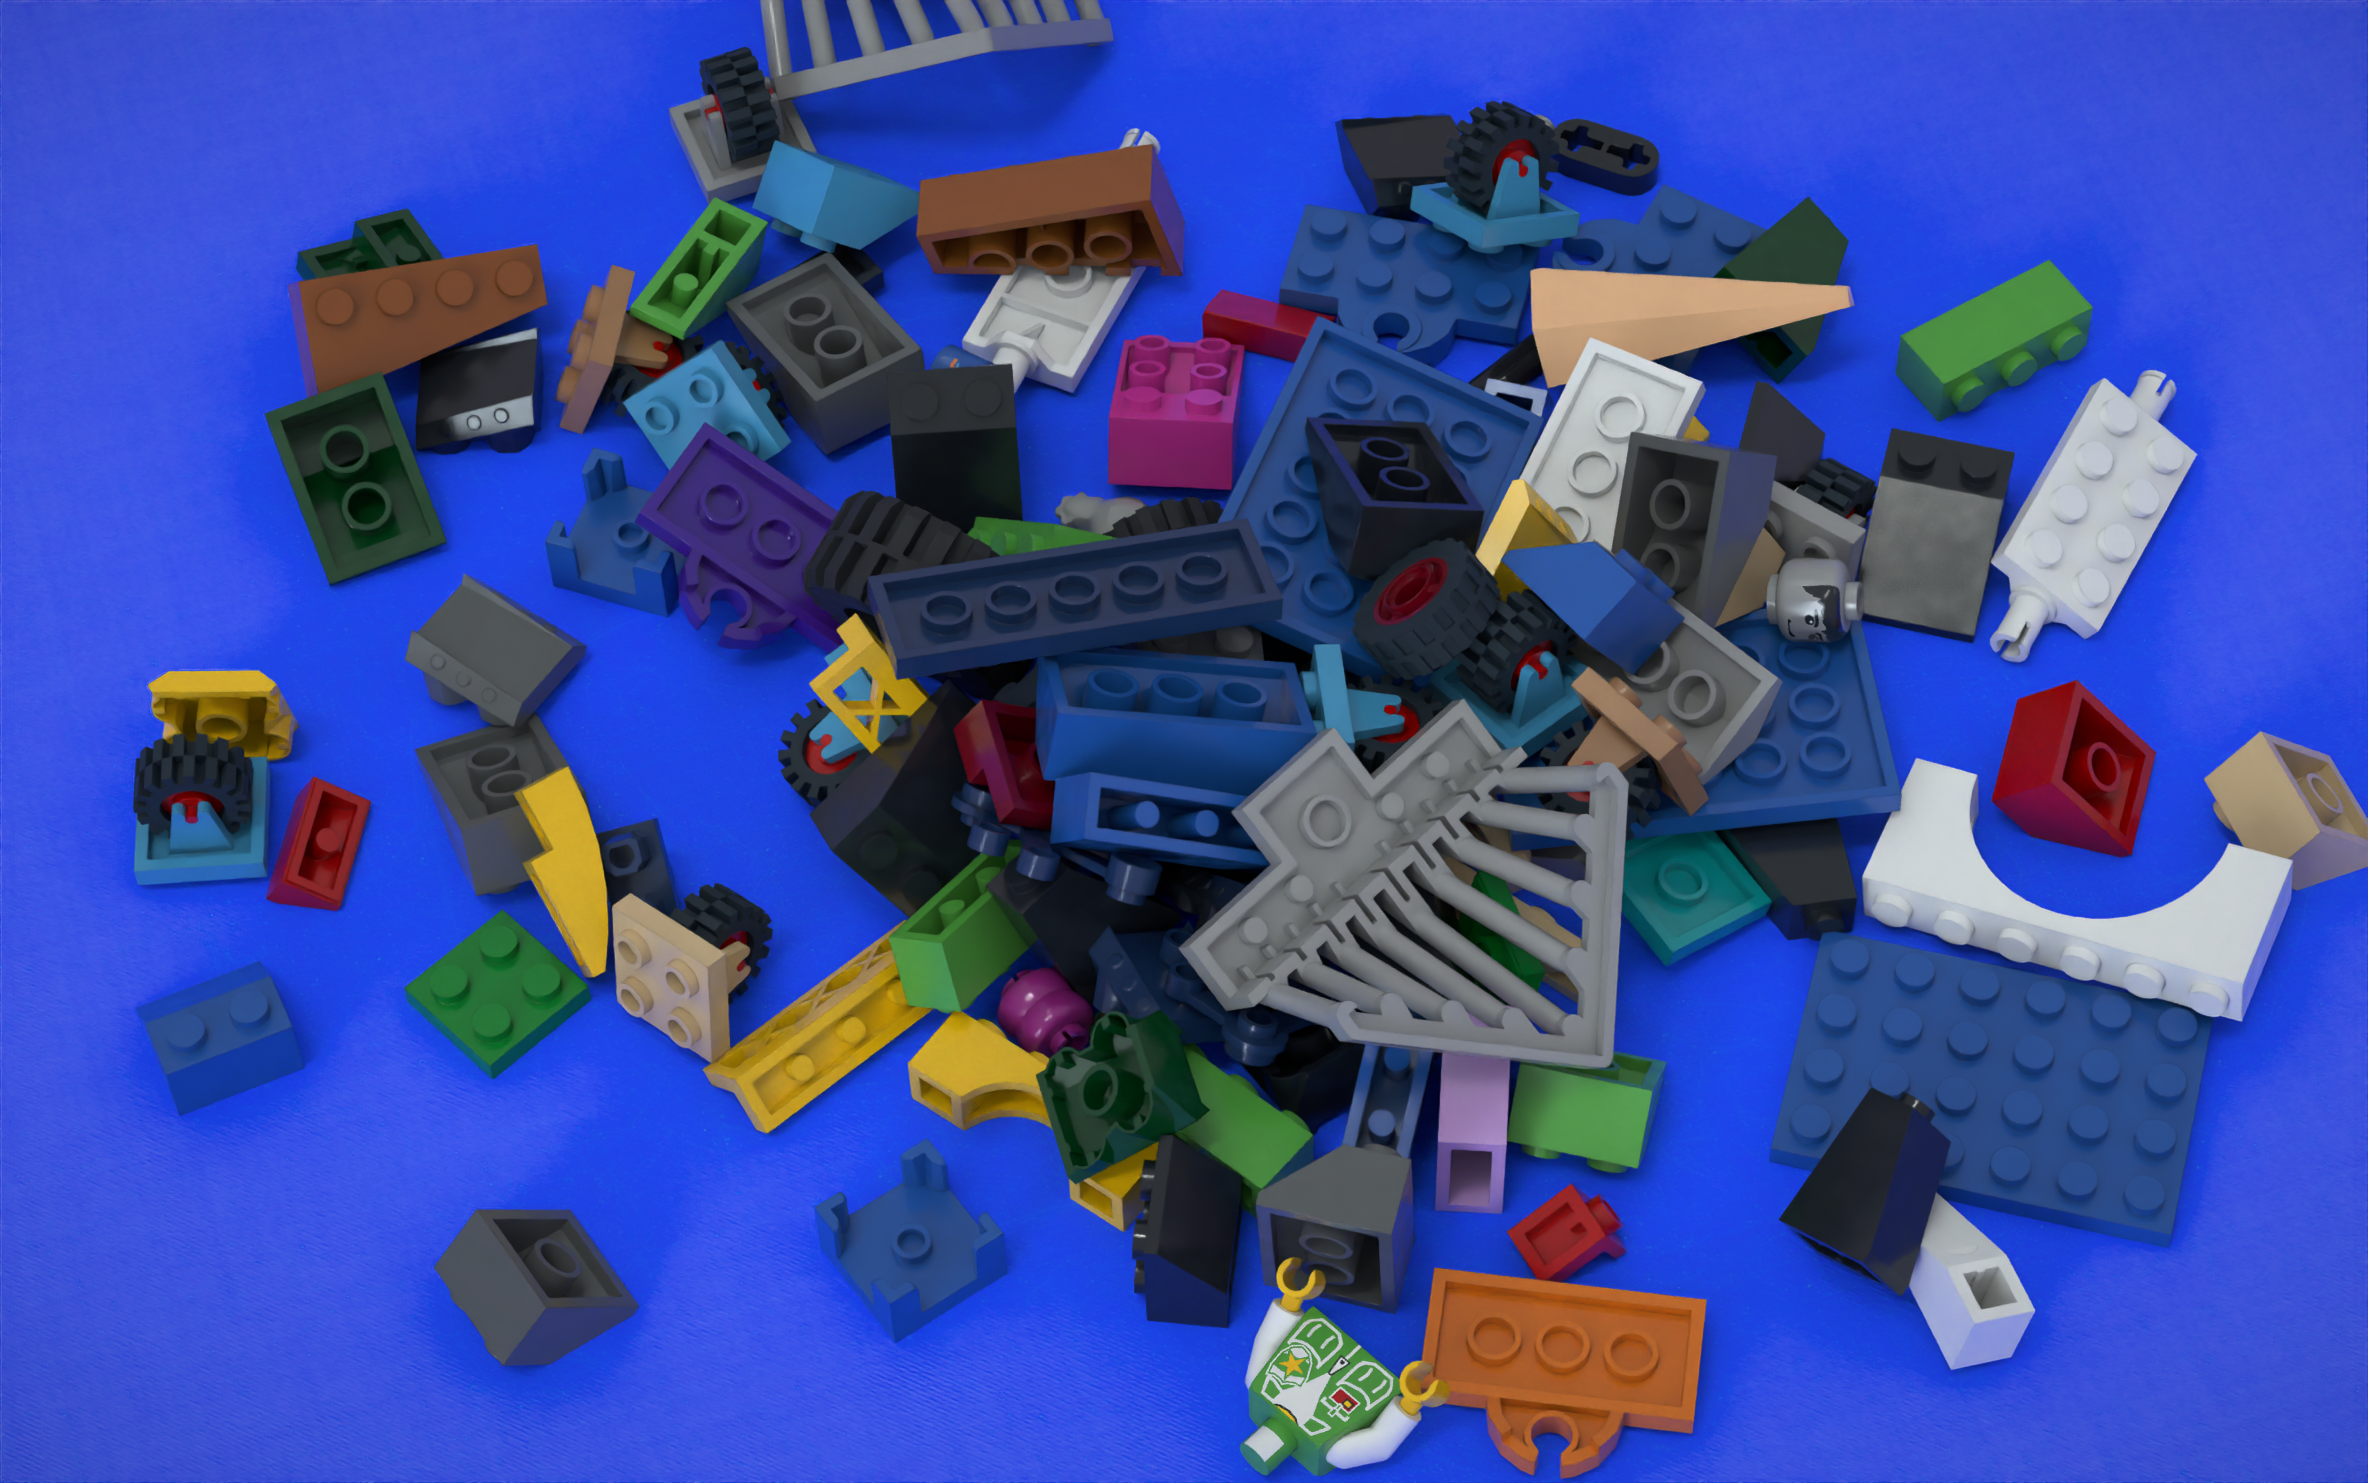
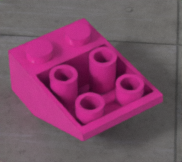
(1176, 413)

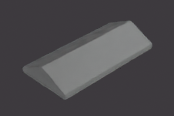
(1700, 686)

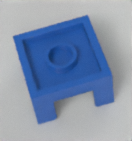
(608, 551)
(912, 1247)

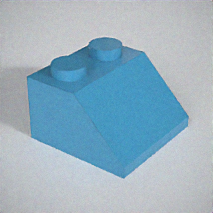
(830, 199)

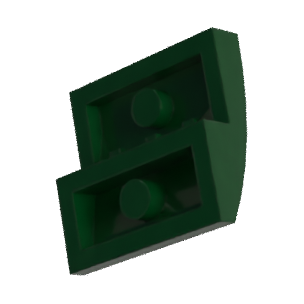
(375, 244)

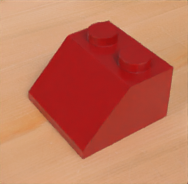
(2074, 771)

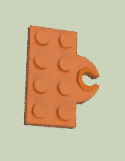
(1563, 1361)

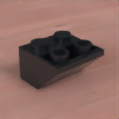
(1187, 1236)

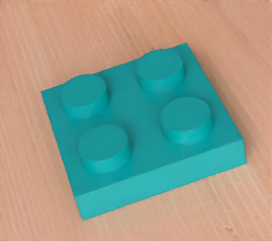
(1687, 892)

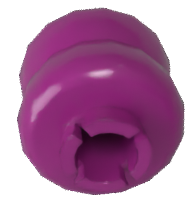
(1044, 1012)

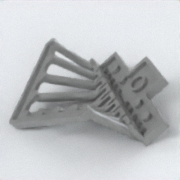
(925, 49)
(1350, 845)

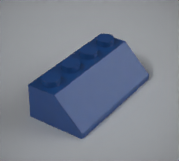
(1169, 717)

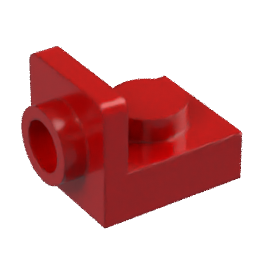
(1567, 1234)

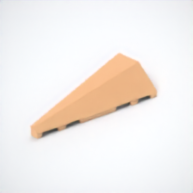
(1660, 313)

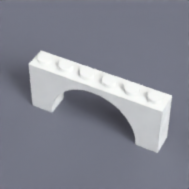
(2190, 952)

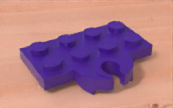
(743, 542)

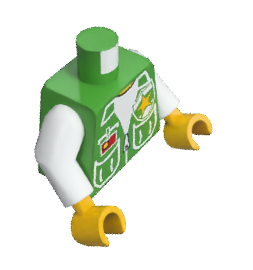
(1323, 1392)

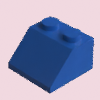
(1601, 597)
(221, 1037)

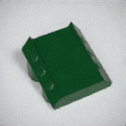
(1119, 1092)

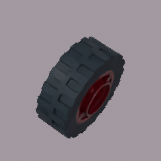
(1426, 609)

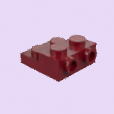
(1002, 754)

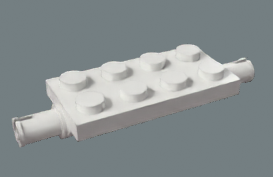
(1052, 321)
(2090, 513)

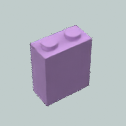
(1472, 1133)

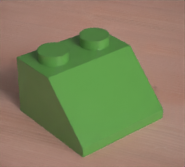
(1587, 1111)

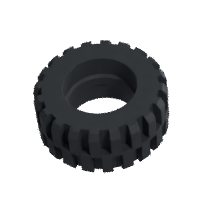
(885, 537)

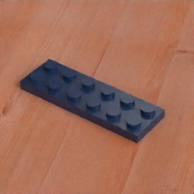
(1073, 598)

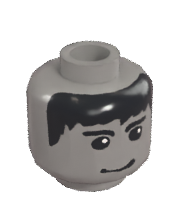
(1814, 600)

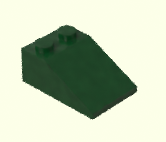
(355, 478)

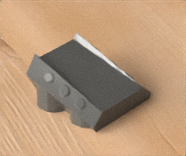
(491, 654)

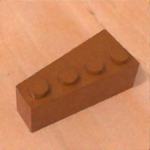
(1054, 216)
(406, 312)

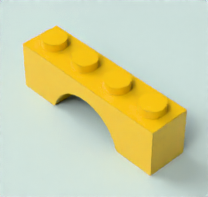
(977, 1075)

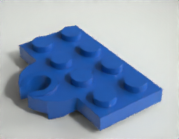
(1672, 238)
(1406, 281)

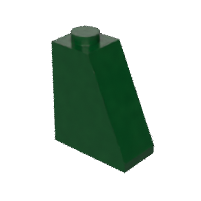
(1796, 249)

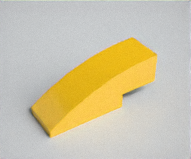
(570, 868)

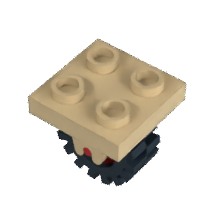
(688, 967)

